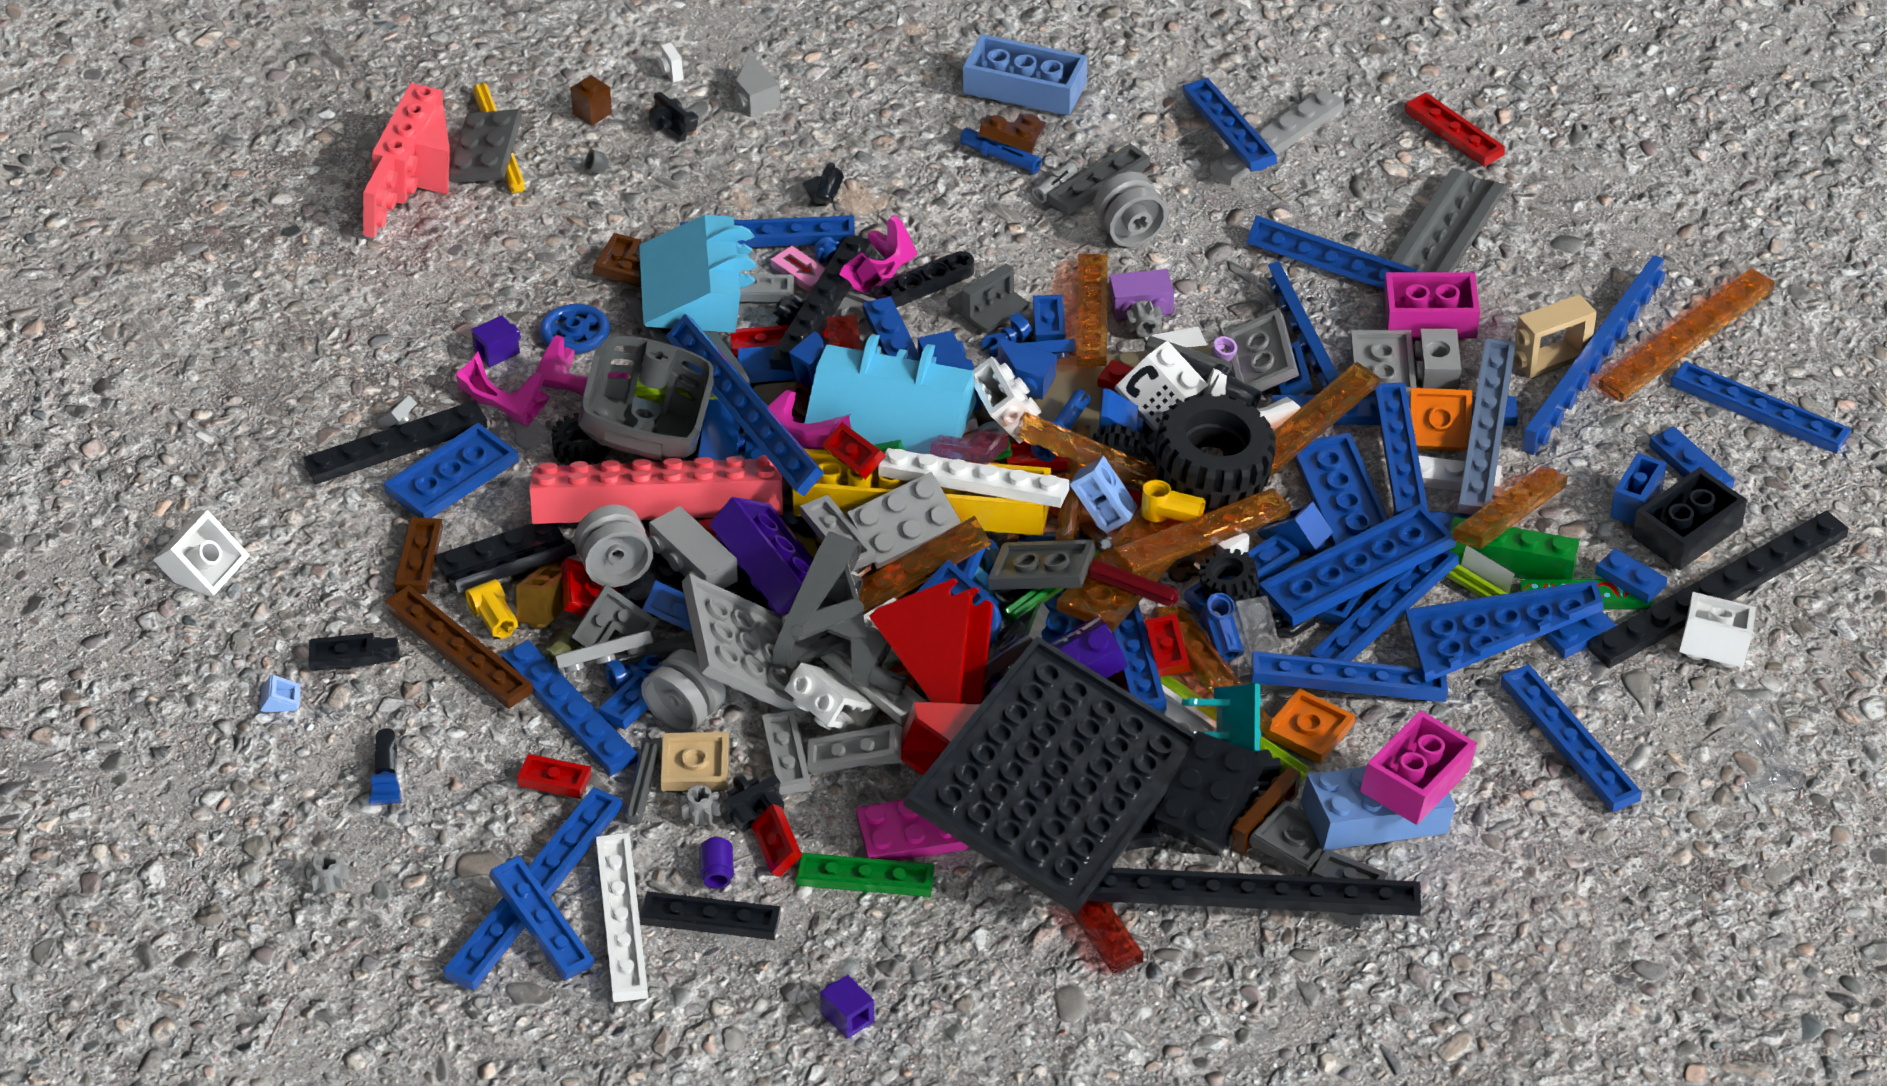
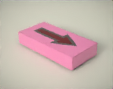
(796, 263)

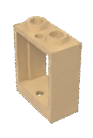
(1574, 315)

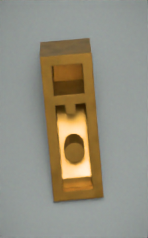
(541, 596)

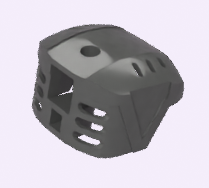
(637, 425)

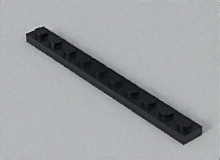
(1726, 583)
(1260, 891)

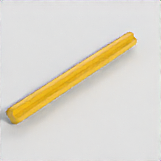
(486, 104)

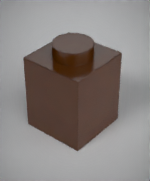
(591, 100)

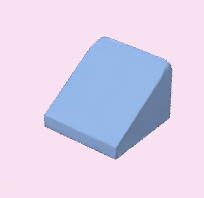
(279, 695)

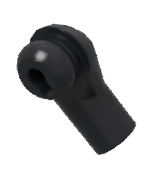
(1284, 628)

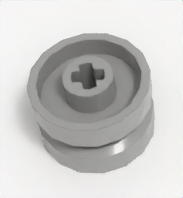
(1130, 209)
(613, 545)
(680, 693)

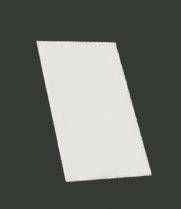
(1185, 337)
(1487, 569)

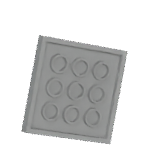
(737, 643)

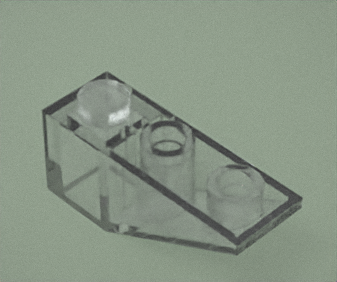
(1257, 632)

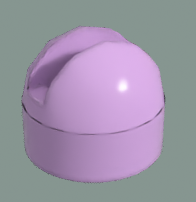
(1220, 345)

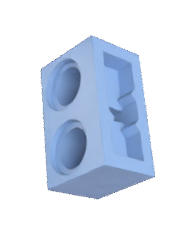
(1103, 495)

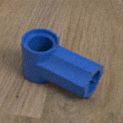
(1222, 627)

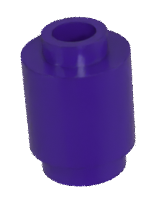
(716, 862)

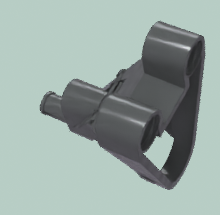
(832, 605)

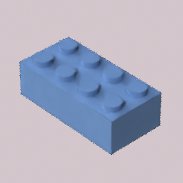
(1025, 74)
(1350, 819)

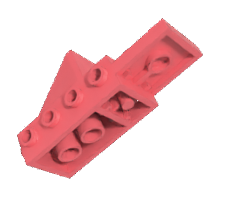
(408, 156)

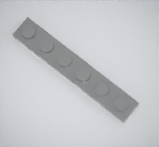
(1283, 132)

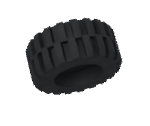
(1217, 424)

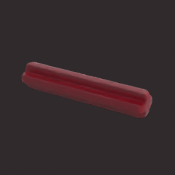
(1133, 583)

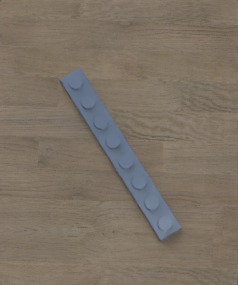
(1487, 425)

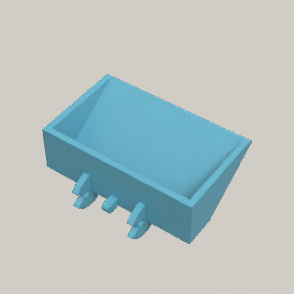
(696, 274)
(892, 395)

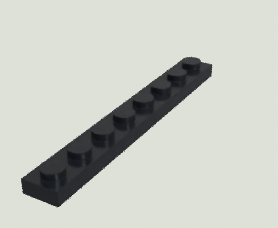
(821, 302)

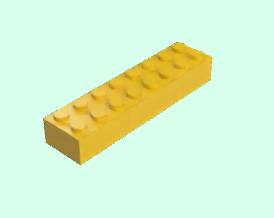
(992, 512)

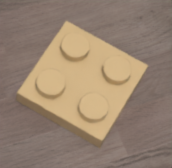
(695, 760)

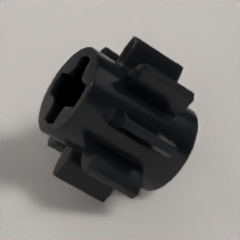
(787, 309)

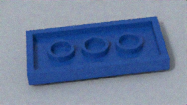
(451, 472)

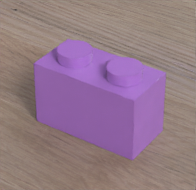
(1140, 286)

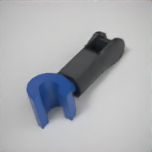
(385, 780)

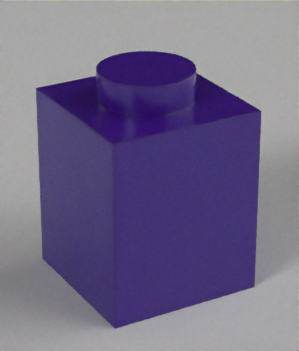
(496, 340)
(847, 1006)

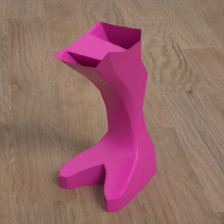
(894, 247)
(556, 365)
(519, 406)
(807, 435)

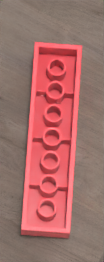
(652, 488)

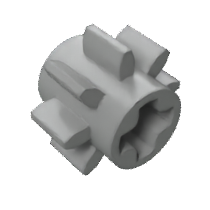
(1144, 318)
(700, 805)
(327, 872)

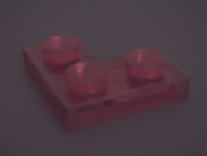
(979, 449)

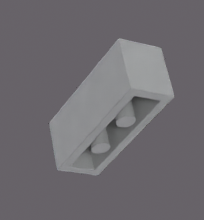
(692, 548)

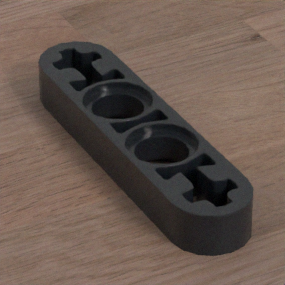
(953, 267)

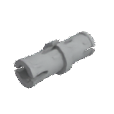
(1065, 172)

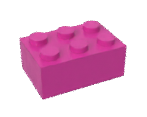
(1432, 302)
(1418, 767)

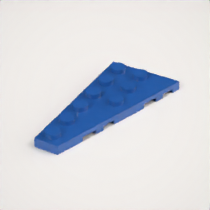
(1474, 629)

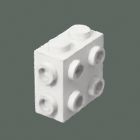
(1003, 395)
(830, 698)

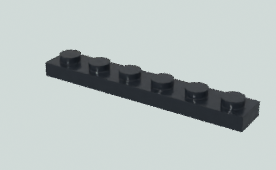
(393, 442)

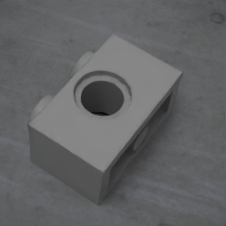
(1438, 358)

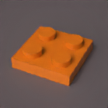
(1441, 418)
(1310, 726)

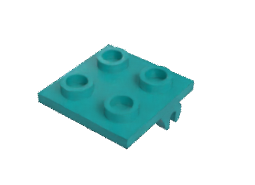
(1235, 714)

